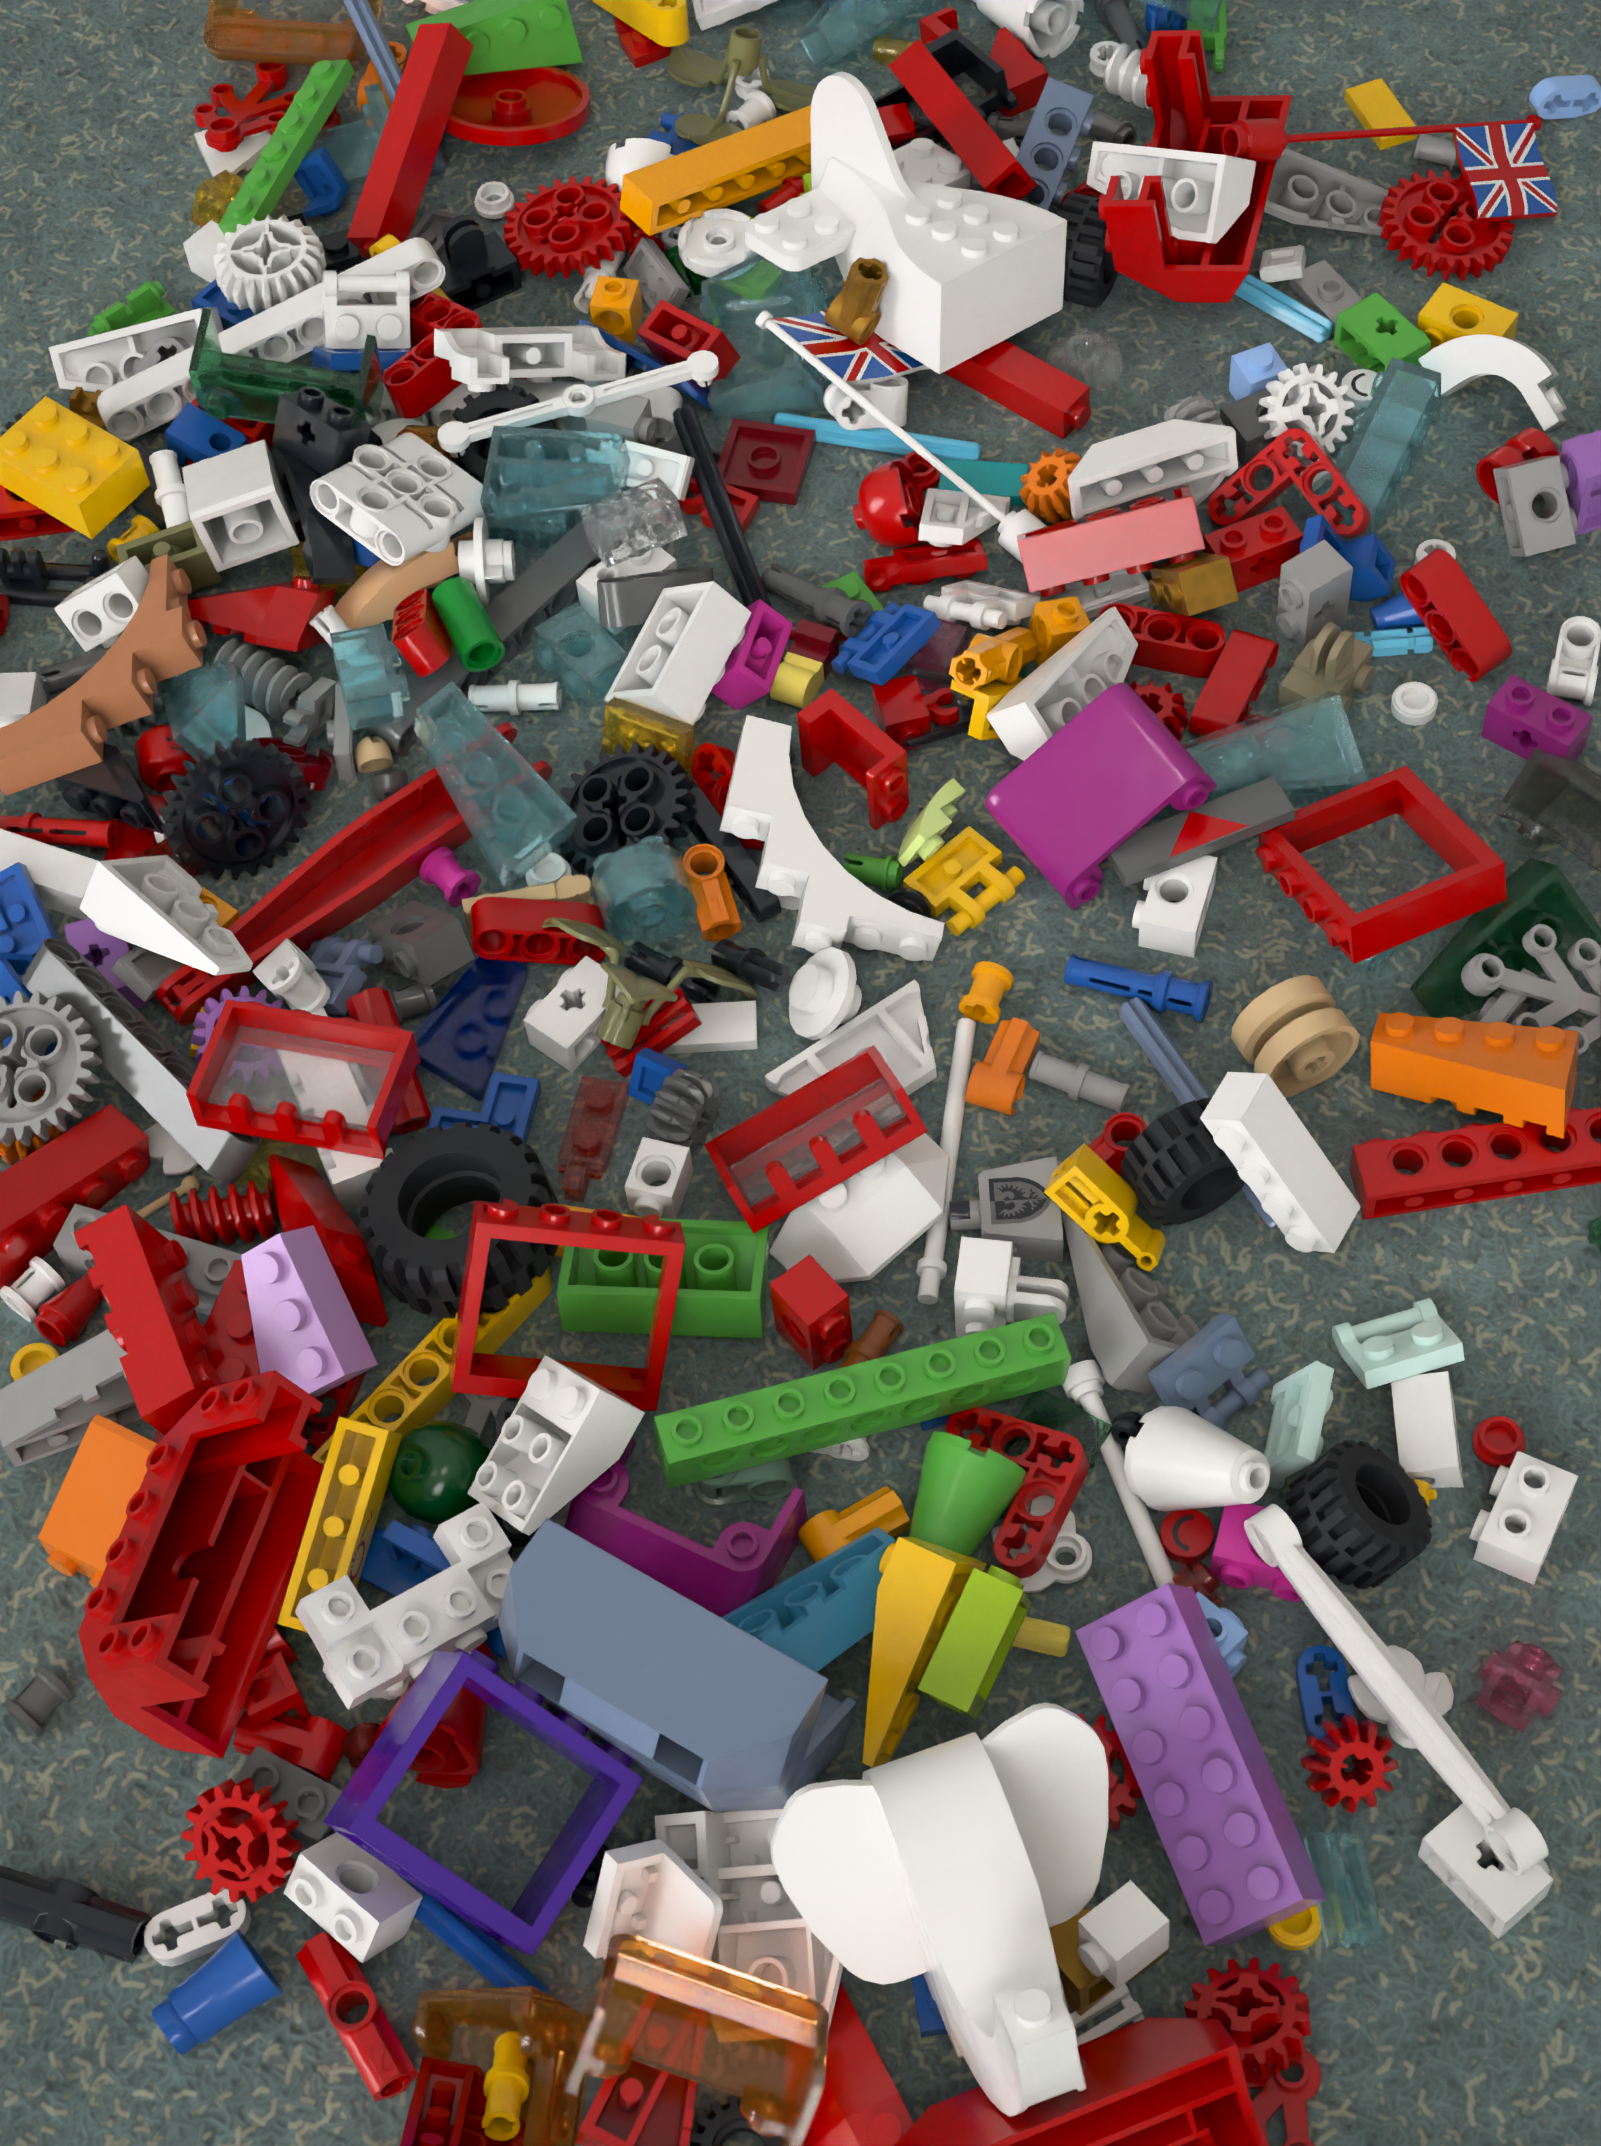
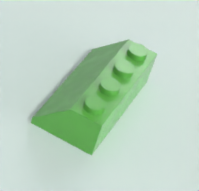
(717, 1294)

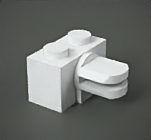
(994, 1293)

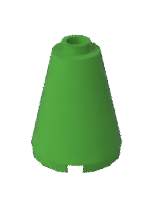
(962, 1493)

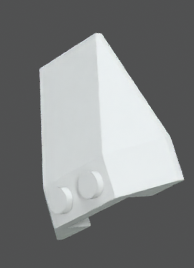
(759, 1923)

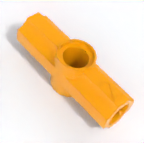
(993, 659)

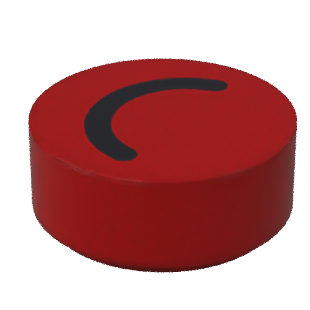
(1186, 1535)

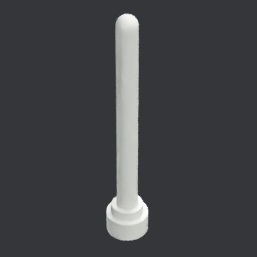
(1085, 1385)

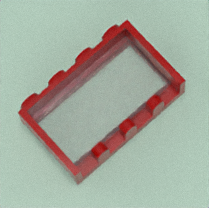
(303, 1078)
(815, 1138)

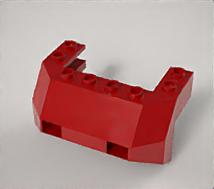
(1186, 121)
(203, 1564)
(1144, 2088)

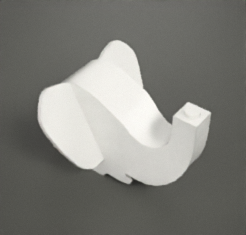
(956, 1876)

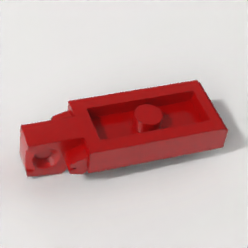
(923, 563)

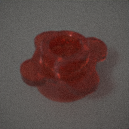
(1198, 1578)

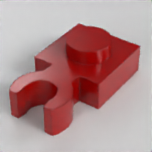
(637, 46)
(744, 505)

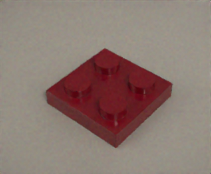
(767, 459)

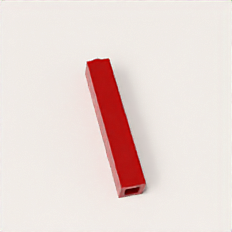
(961, 123)
(411, 136)
(1027, 387)

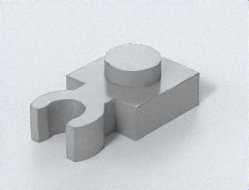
(311, 713)

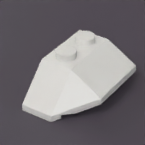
(1152, 464)
(870, 1215)

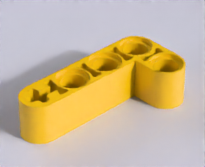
(657, 19)

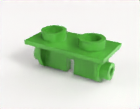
(143, 306)

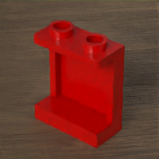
(842, 735)

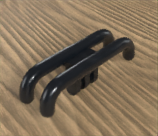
(27, 578)

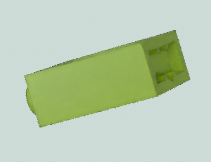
(976, 1641)

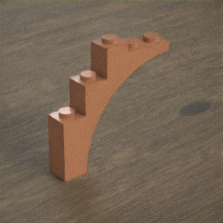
(115, 691)

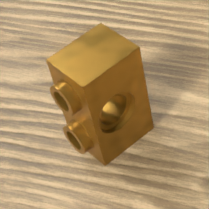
(1193, 584)

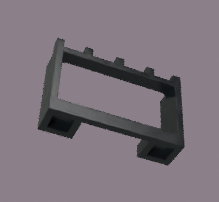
(957, 56)

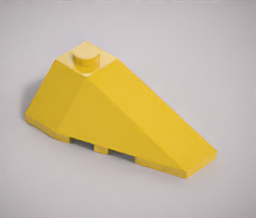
(911, 1613)

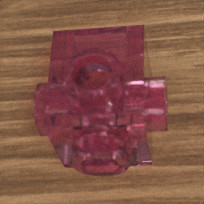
(1520, 1685)

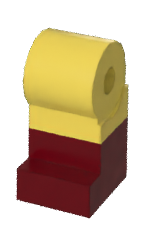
(805, 664)

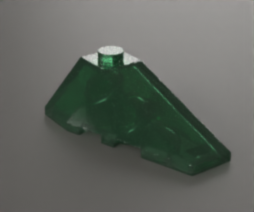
(1535, 896)

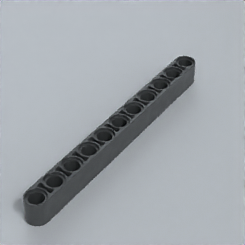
(518, 609)

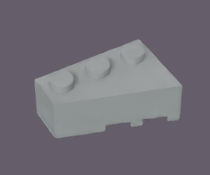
(58, 1400)

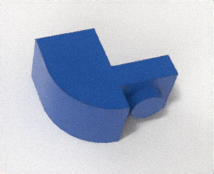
(1367, 555)

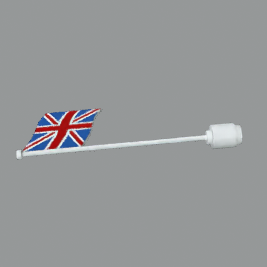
(875, 362)

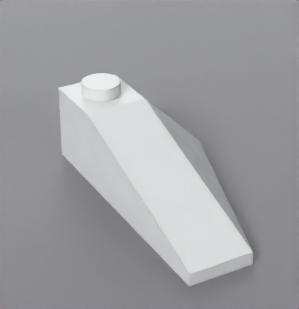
(1064, 685)

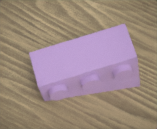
(303, 1314)

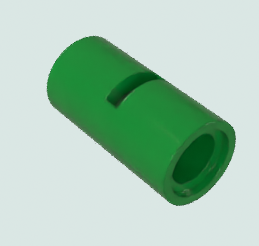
(468, 624)

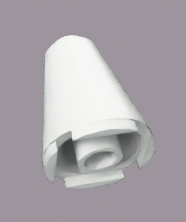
(1044, 24)
(1191, 1463)

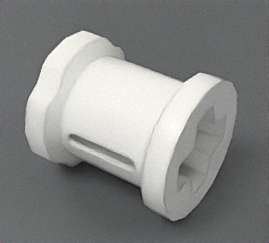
(756, 110)
(32, 1288)

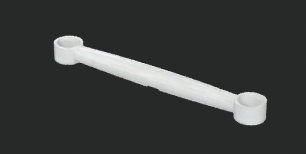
(1507, 1830)

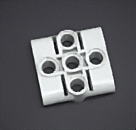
(399, 498)

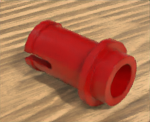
(790, 189)

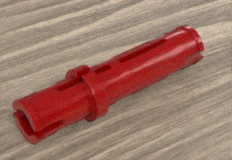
(98, 832)

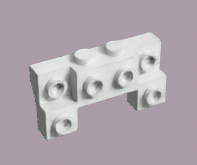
(535, 353)
(398, 1638)

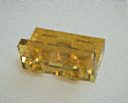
(632, 723)

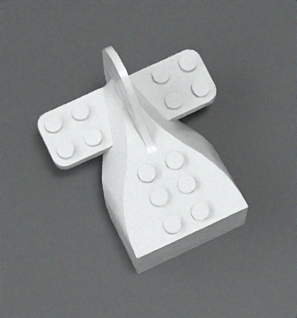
(957, 259)

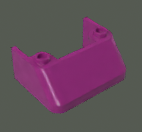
(720, 1579)

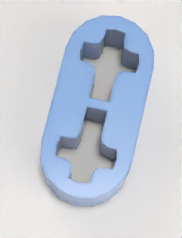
(1566, 96)

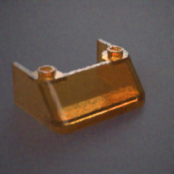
(244, 36)
(706, 2028)

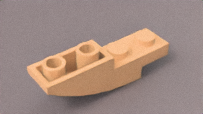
(385, 586)

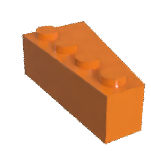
(1478, 1066)

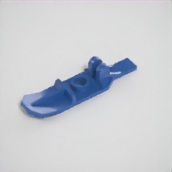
(648, 362)

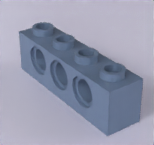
(1061, 109)

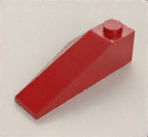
(307, 1201)

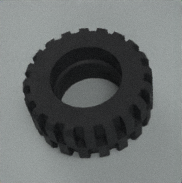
(429, 1180)

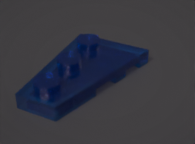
(471, 1023)

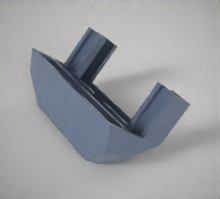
(666, 1677)

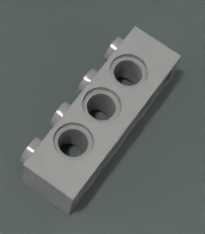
(206, 1267)

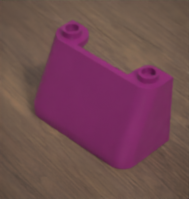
(1095, 790)

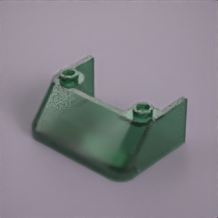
(251, 386)

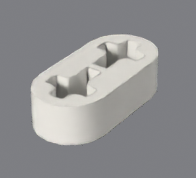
(191, 1916)

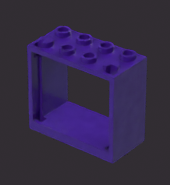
(572, 1850)

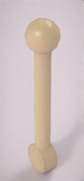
(187, 1183)

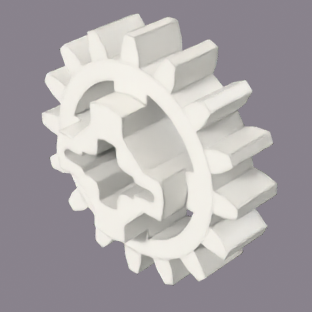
(1306, 395)

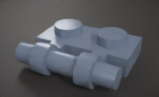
(340, 968)
(1203, 1365)

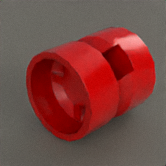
(1524, 446)

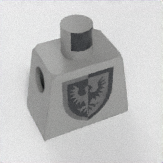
(1015, 1210)

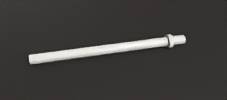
(932, 1267)

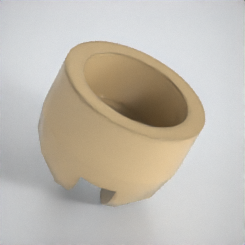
(373, 755)

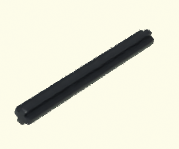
(719, 507)

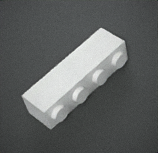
(1280, 1161)

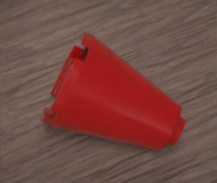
(456, 1743)

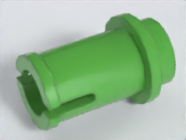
(875, 871)

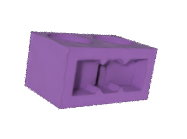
(1583, 463)

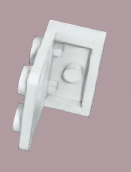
(655, 1897)

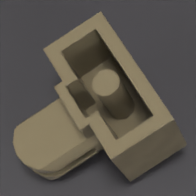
(1328, 663)

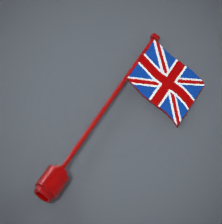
(1495, 159)

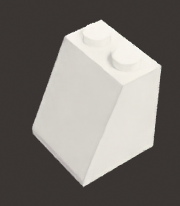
(239, 506)

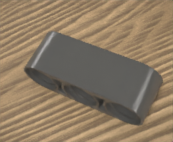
(631, 598)

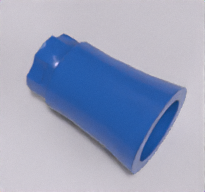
(216, 1994)

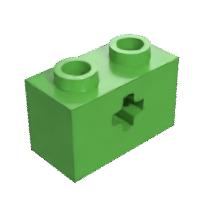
(1376, 332)

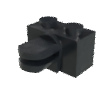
(476, 264)

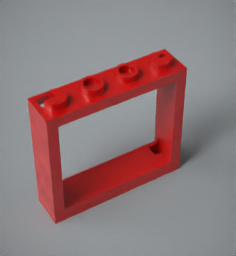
(1474, 886)
(560, 1226)

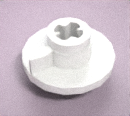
(486, 560)
(824, 994)

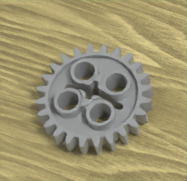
(27, 1069)

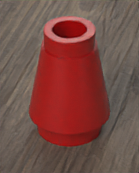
(68, 1312)

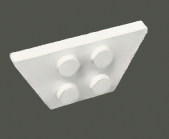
(892, 1026)

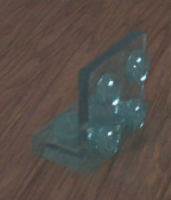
(356, 143)

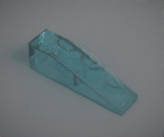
(206, 707)

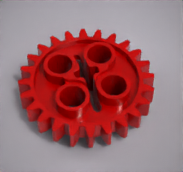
(1423, 208)
(568, 227)

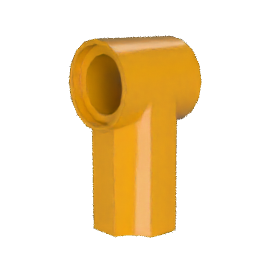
(833, 1530)

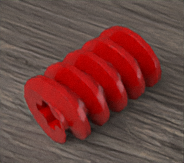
(226, 1215)

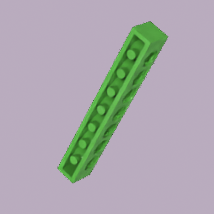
(860, 1400)

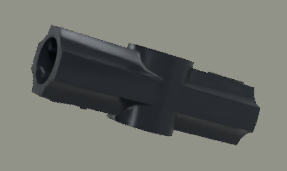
(71, 1915)

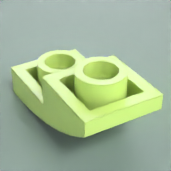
(925, 833)

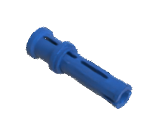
(1160, 990)

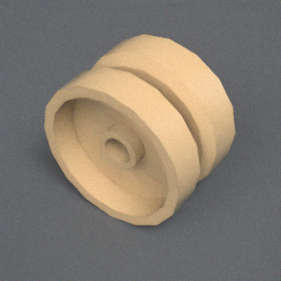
(1295, 1034)

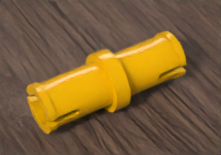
(505, 2088)

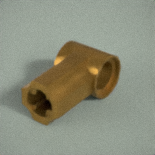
(856, 306)

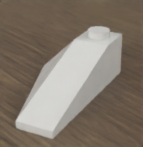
(1200, 189)
(111, 356)
(160, 909)

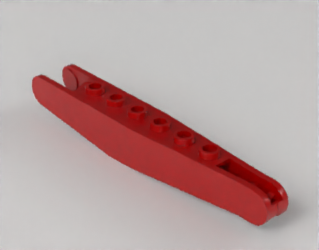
(337, 883)

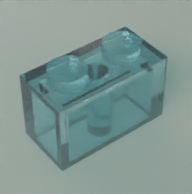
(368, 676)

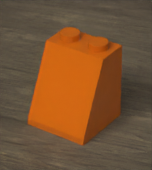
(94, 1498)

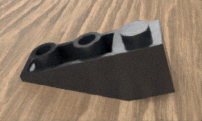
(111, 792)

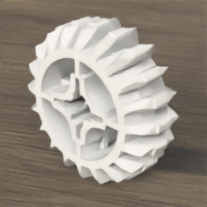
(268, 262)

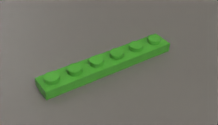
(288, 144)

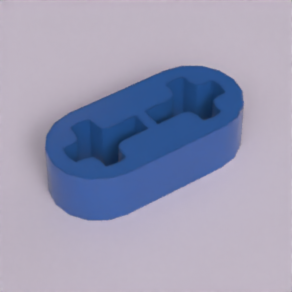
(1309, 1691)

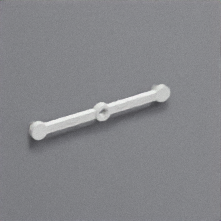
(699, 366)

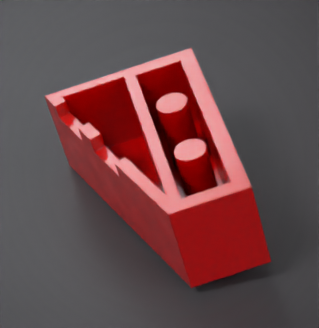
(640, 2110)

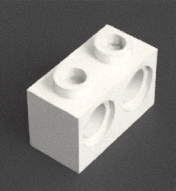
(100, 608)

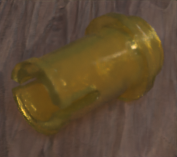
(888, 49)

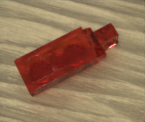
(591, 1134)

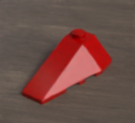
(267, 614)
(859, 2095)

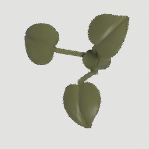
(741, 59)
(625, 1013)

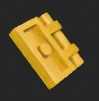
(955, 871)

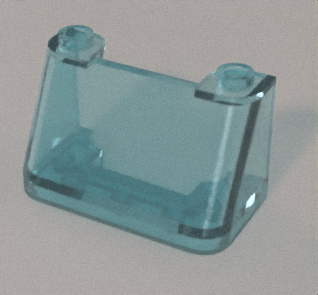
(769, 372)

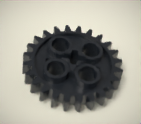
(624, 802)
(214, 842)

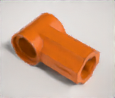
(716, 907)
(1002, 1074)

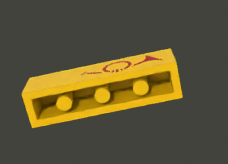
(342, 1512)

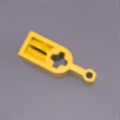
(1104, 1205)

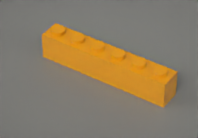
(718, 173)

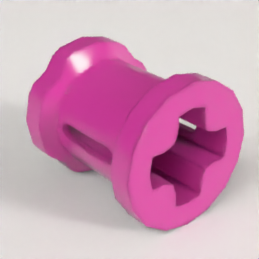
(449, 876)

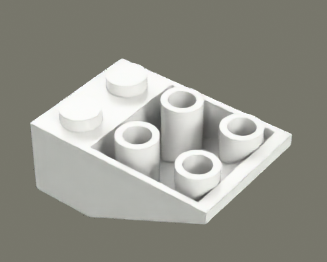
(553, 1445)

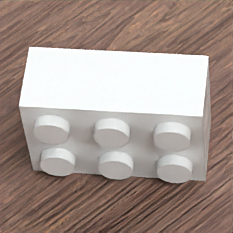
(681, 651)

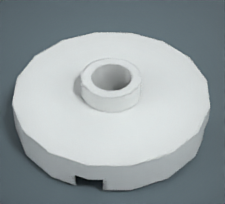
(714, 242)

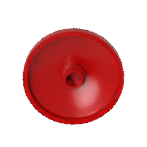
(519, 107)

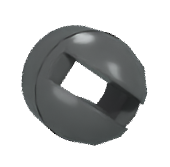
(388, 782)

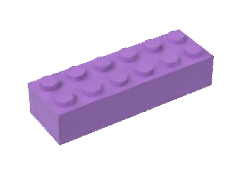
(1200, 1766)

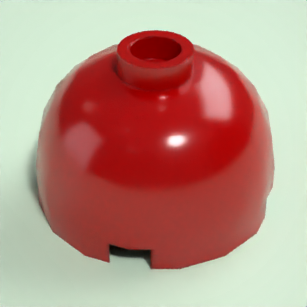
(886, 502)

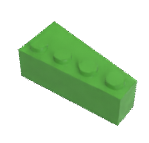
(511, 34)

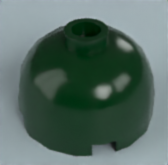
(436, 1470)

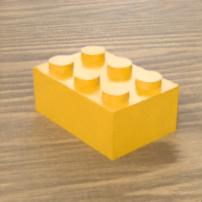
(70, 467)

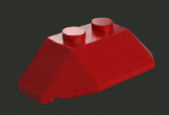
(450, 2107)

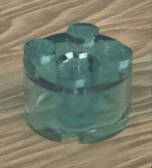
(643, 891)

